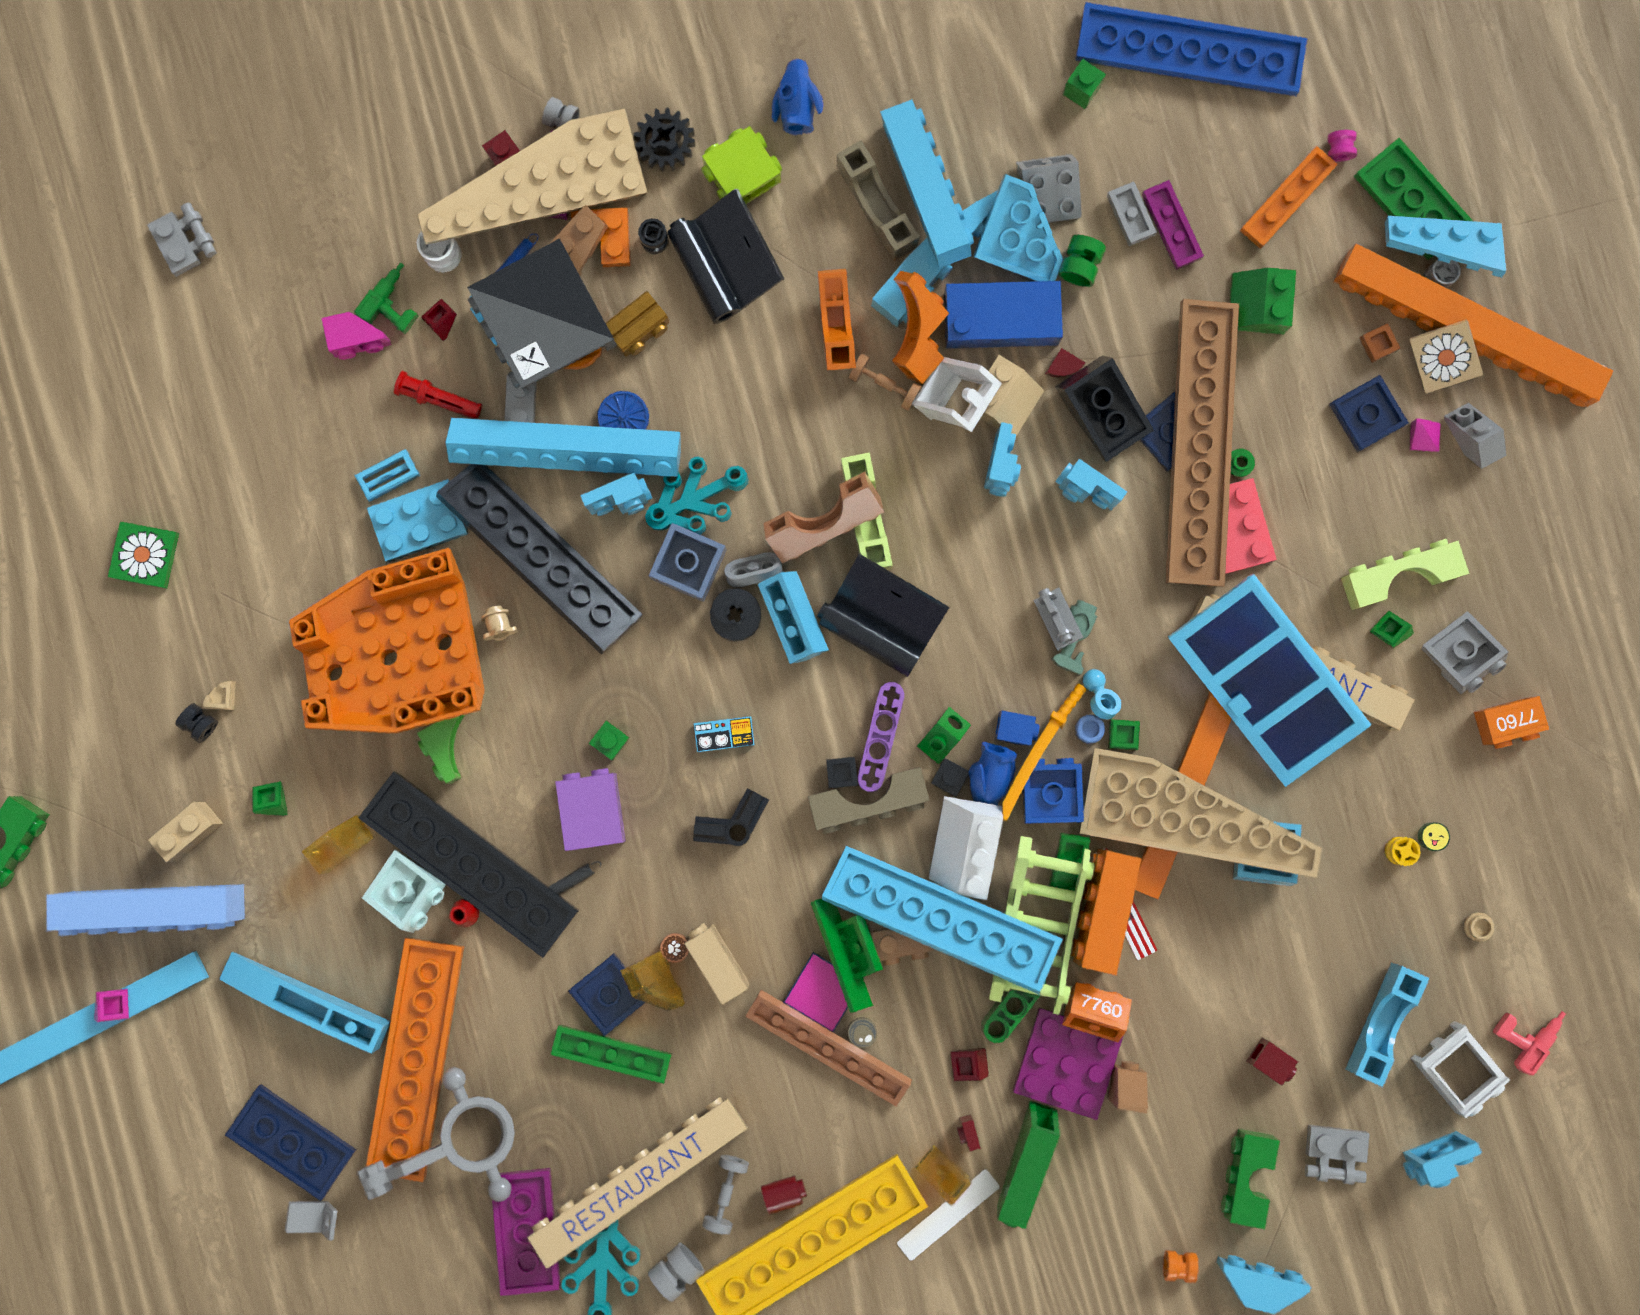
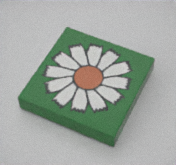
(143, 555)

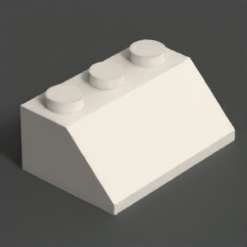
(966, 846)

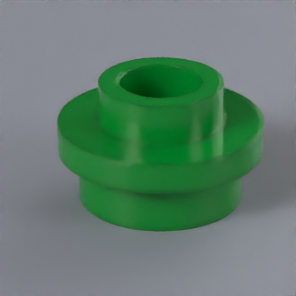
(1238, 471)

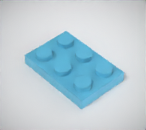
(414, 523)

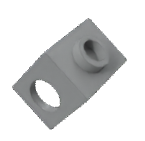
(311, 1218)

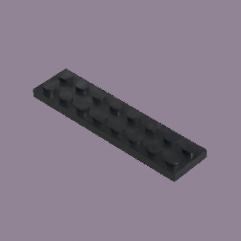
(539, 556)
(468, 864)

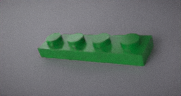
(611, 1054)

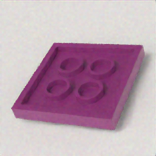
(1066, 1066)

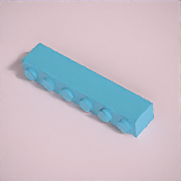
(926, 183)

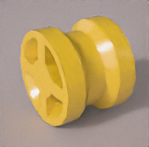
(1409, 851)

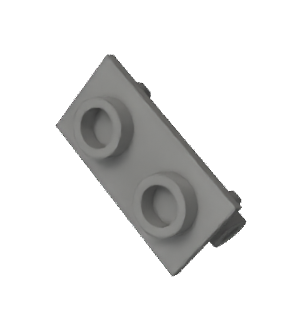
(1058, 618)

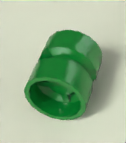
(1083, 257)

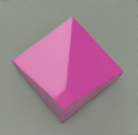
(1424, 435)
(111, 1005)

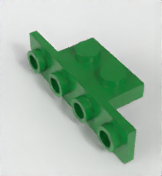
(850, 952)

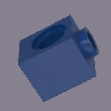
(1016, 728)

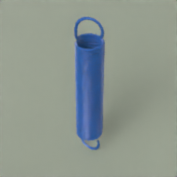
(520, 252)

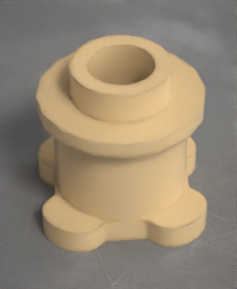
(497, 624)

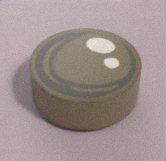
(862, 1032)

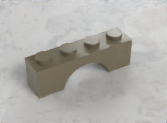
(885, 217)
(905, 790)

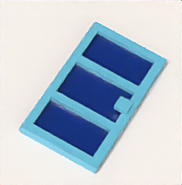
(1269, 680)

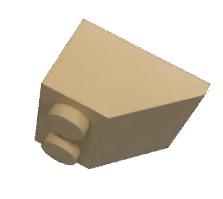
(1014, 397)

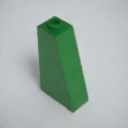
(1028, 1165)

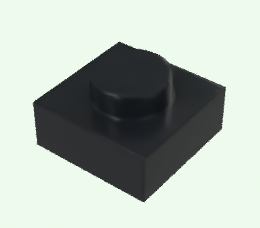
(841, 772)
(950, 777)

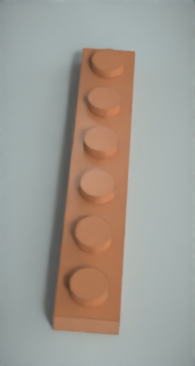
(828, 1048)

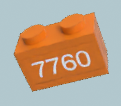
(1511, 721)
(1097, 1012)

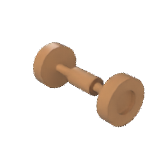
(884, 381)

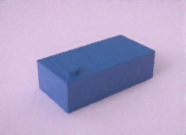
(1003, 314)

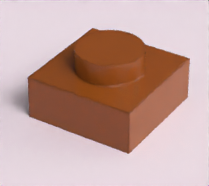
(1379, 343)

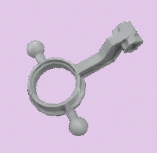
(377, 1178)

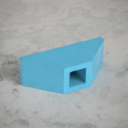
(1261, 1286)

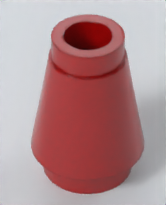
(471, 913)

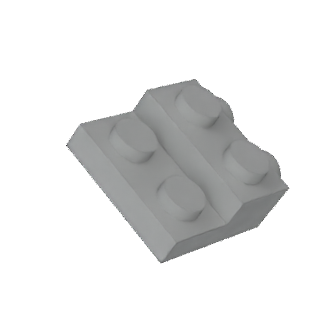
(1466, 653)

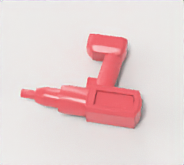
(1533, 1048)

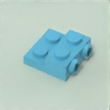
(1002, 466)
(1082, 480)
(626, 493)
(1436, 1160)

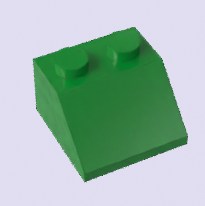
(1264, 299)

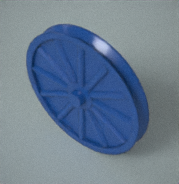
(623, 410)

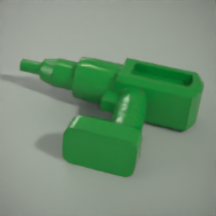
(377, 302)

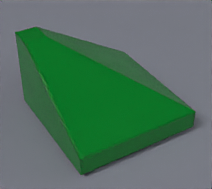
(1392, 629)
(269, 799)

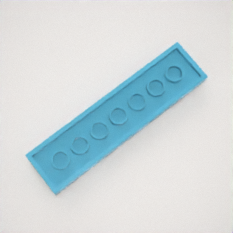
(942, 919)

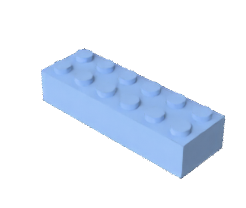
(145, 909)

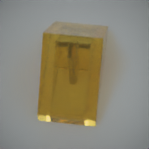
(944, 1175)

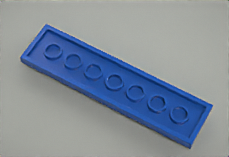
(1191, 49)

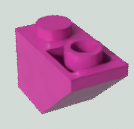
(350, 335)

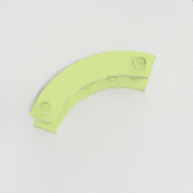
(1020, 886)

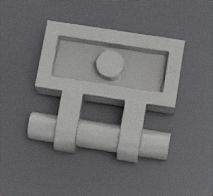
(174, 243)
(1336, 1144)

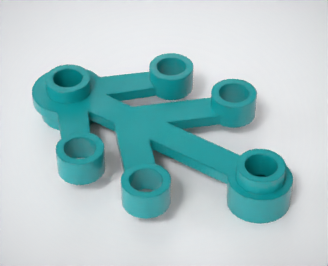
(692, 499)
(603, 1261)

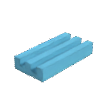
(394, 483)

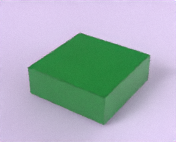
(1124, 734)

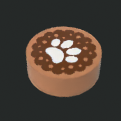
(674, 947)

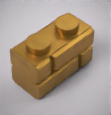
(638, 324)

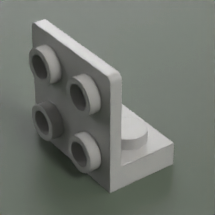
(1055, 184)

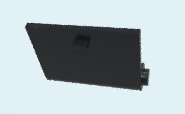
(725, 257)
(883, 615)

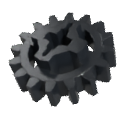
(670, 128)

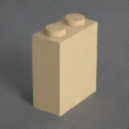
(716, 962)

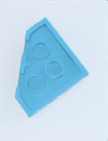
(1019, 233)

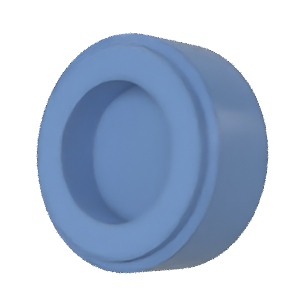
(1089, 729)

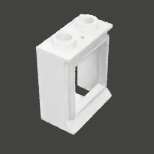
(942, 384)
(1442, 1049)

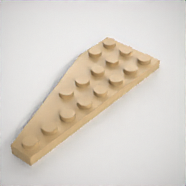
(573, 166)
(1160, 808)

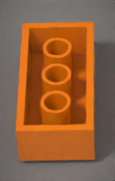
(1106, 911)

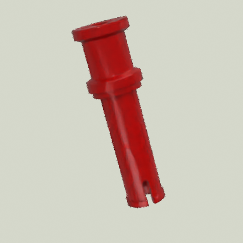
(425, 392)

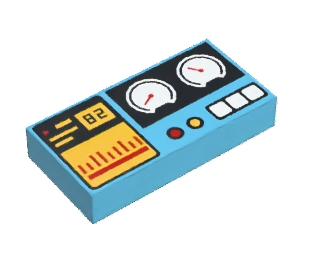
(724, 734)

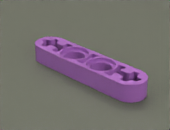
(883, 737)

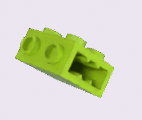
(741, 165)

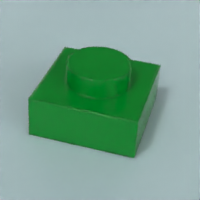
(609, 740)

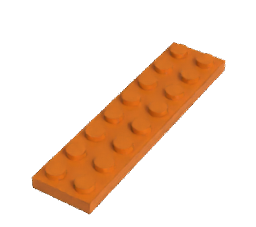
(415, 1052)

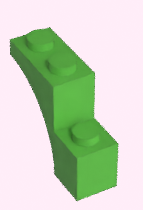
(438, 742)

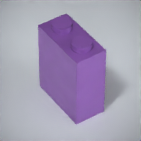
(590, 810)

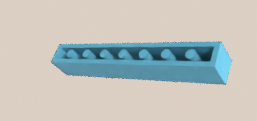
(563, 447)

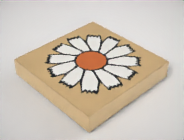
(1446, 356)

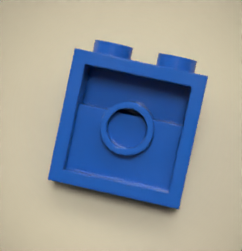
(1054, 793)

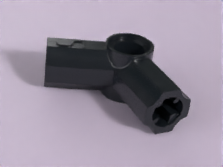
(718, 829)

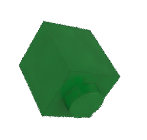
(1084, 84)

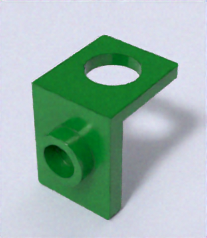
(943, 736)

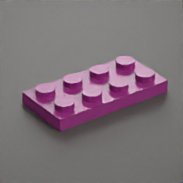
(518, 1262)

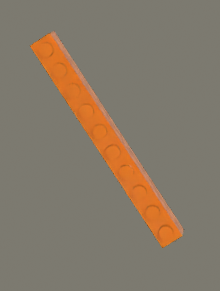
(1494, 335)

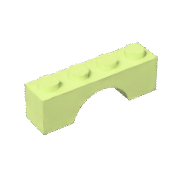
(869, 535)
(1437, 565)

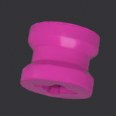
(1342, 145)

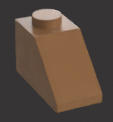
(1129, 1087)

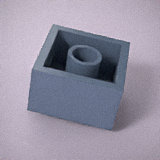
(687, 562)

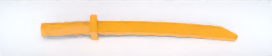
(1057, 721)

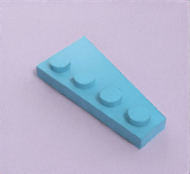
(1461, 241)

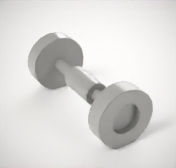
(717, 1223)

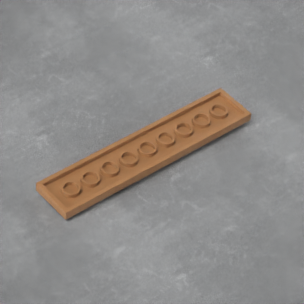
(1202, 443)

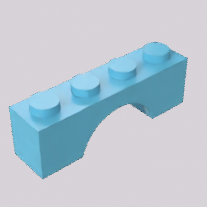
(1396, 998)

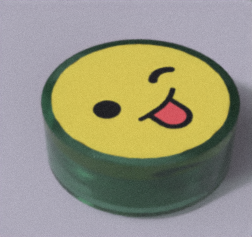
(1434, 836)

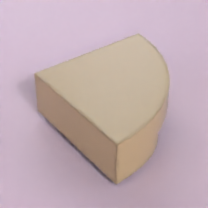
(221, 697)

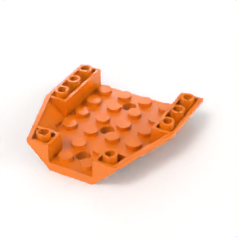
(381, 612)

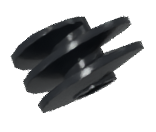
(721, 612)

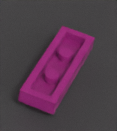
(1172, 224)

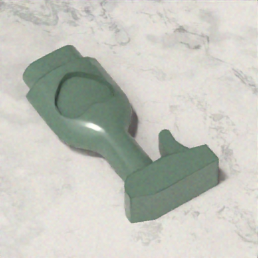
(1085, 618)

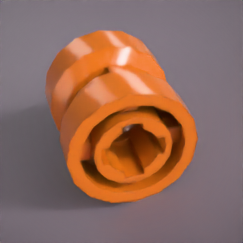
(1180, 1266)

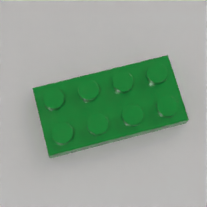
(1407, 187)

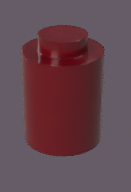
(783, 1194)

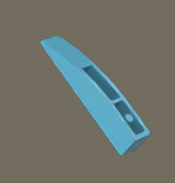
(890, 300)
(306, 1003)

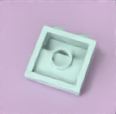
(404, 892)

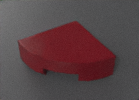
(1065, 365)

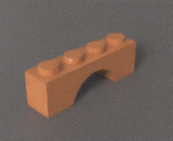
(795, 535)

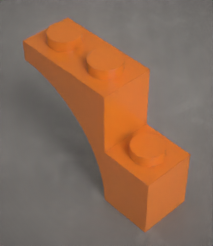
(925, 312)

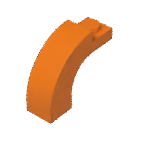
(836, 319)

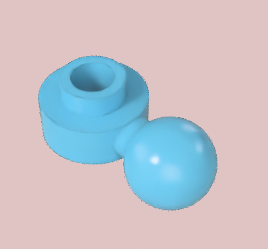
(1105, 701)

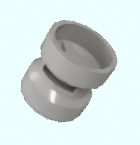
(558, 114)
(1447, 272)

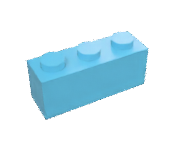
(793, 617)

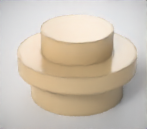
(1479, 927)

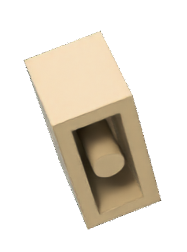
(185, 831)

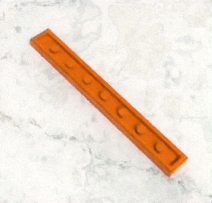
(1196, 765)

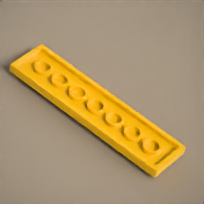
(813, 1240)

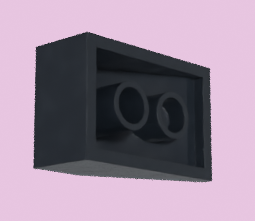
(1105, 407)

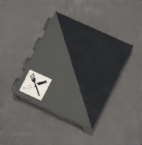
(539, 315)

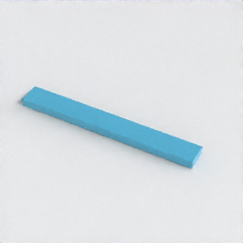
(81, 1024)

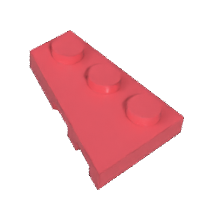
(1247, 532)

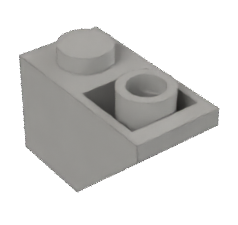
(1476, 435)

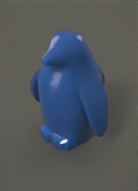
(796, 99)
(992, 773)

